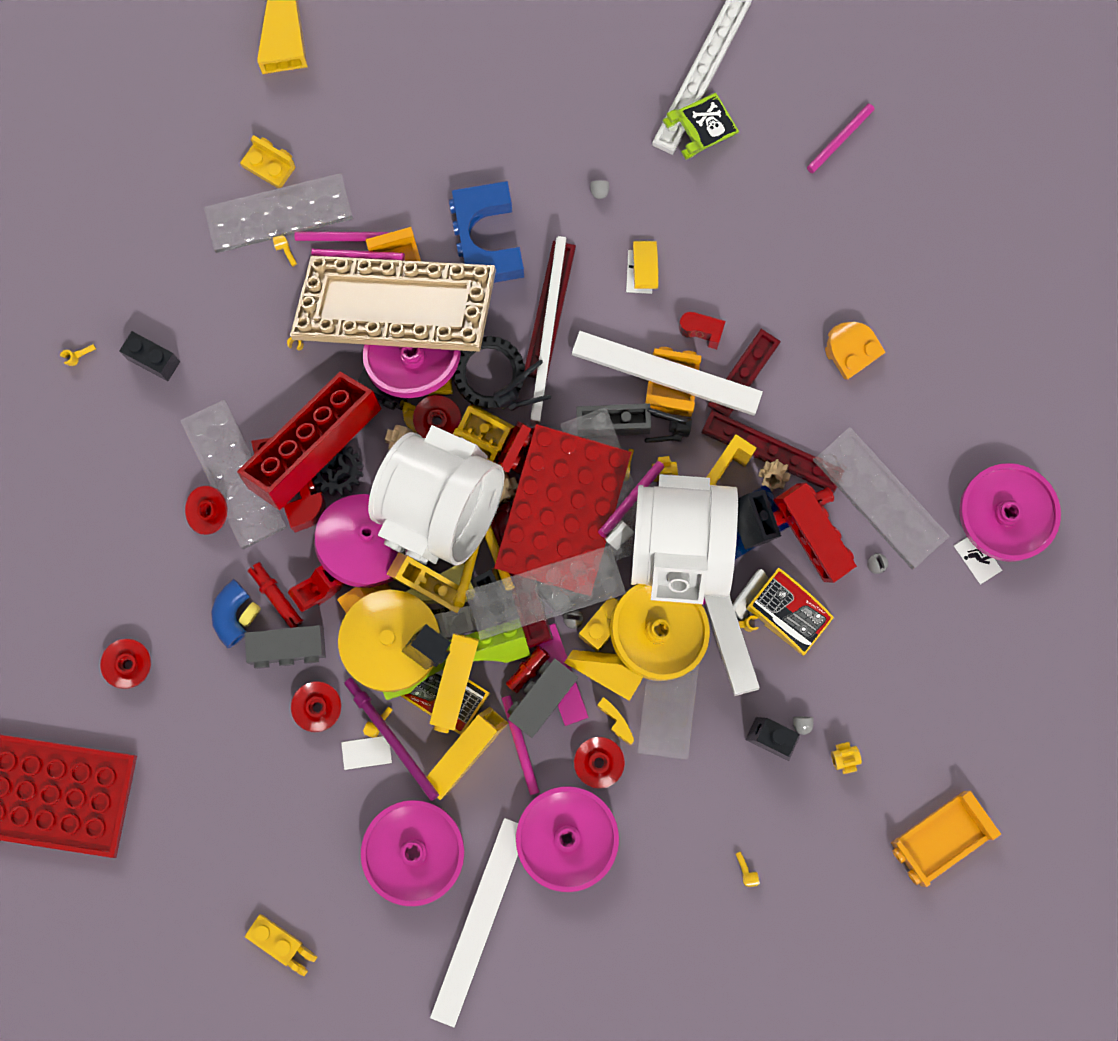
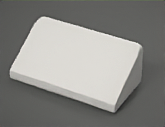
(748, 593)

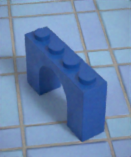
(471, 206)

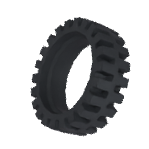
(488, 342)

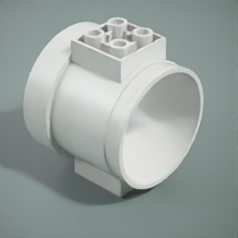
(435, 496)
(685, 539)

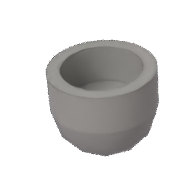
(599, 189)
(873, 564)
(573, 624)
(803, 724)

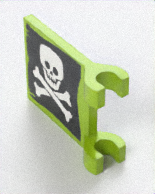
(704, 122)

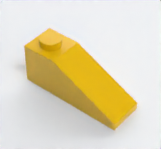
(424, 581)
(606, 670)

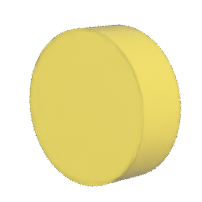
(249, 614)

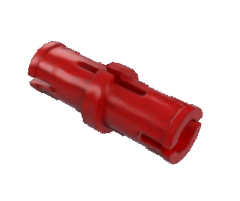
(528, 669)

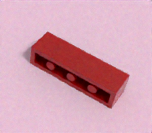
(815, 532)

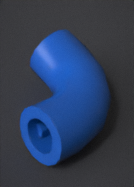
(224, 613)

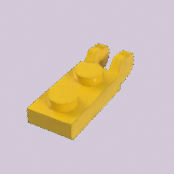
(279, 943)

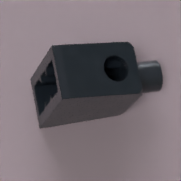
(773, 737)

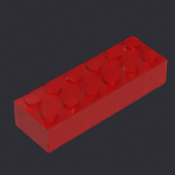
(309, 440)

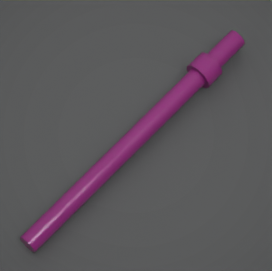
(363, 701)

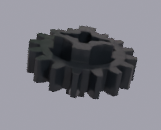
(346, 472)

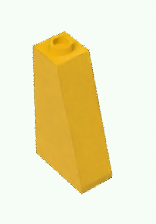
(281, 38)
(453, 682)
(466, 751)

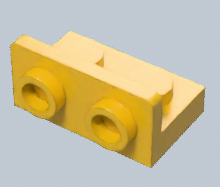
(268, 162)

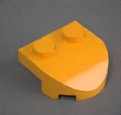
(852, 347)

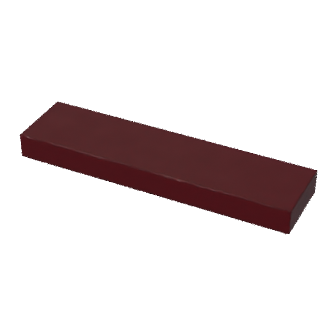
(750, 365)

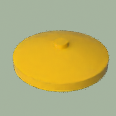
(376, 634)
(658, 636)

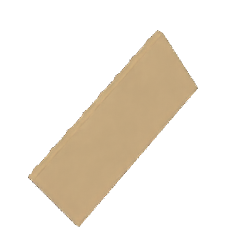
(394, 303)

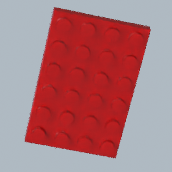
(561, 500)
(63, 795)

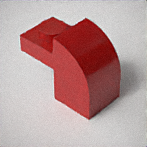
(305, 511)
(315, 589)

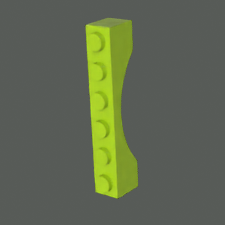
(500, 647)

